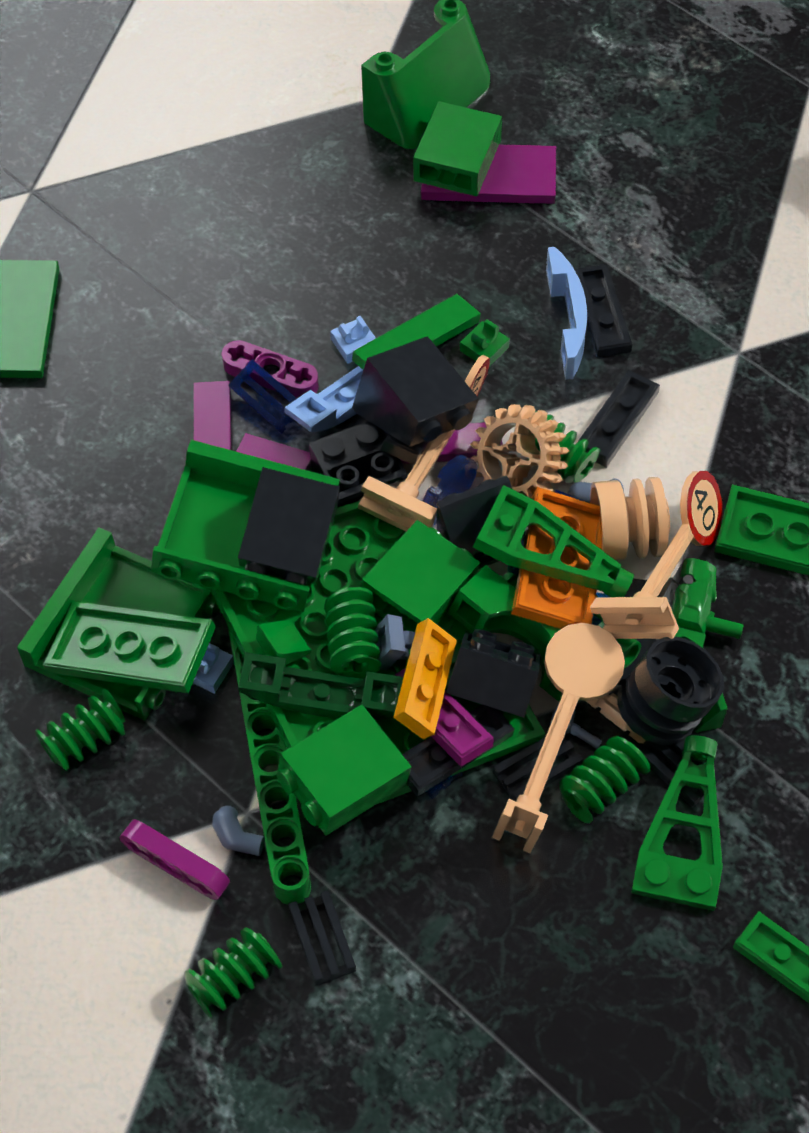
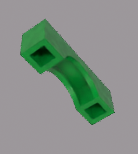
(487, 605)

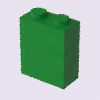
(457, 148)
(419, 576)
(342, 770)

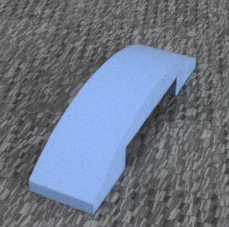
(565, 282)
(329, 406)

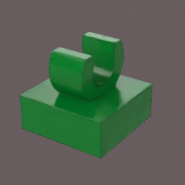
(485, 341)

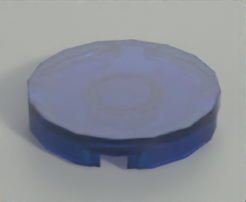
(455, 478)

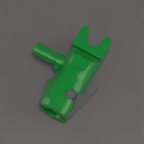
(691, 599)

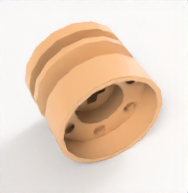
(638, 518)

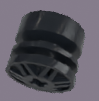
(670, 691)

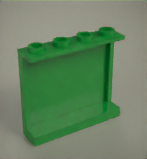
(210, 522)
(117, 579)

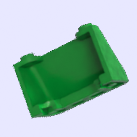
(445, 68)

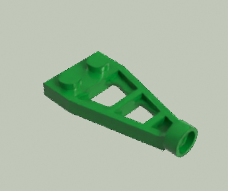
(502, 540)
(674, 877)

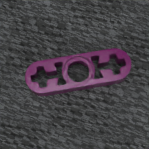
(262, 356)
(175, 859)

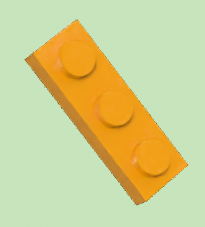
(425, 679)

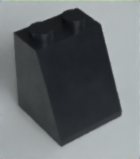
(414, 393)
(289, 526)

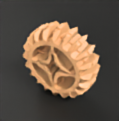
(527, 426)

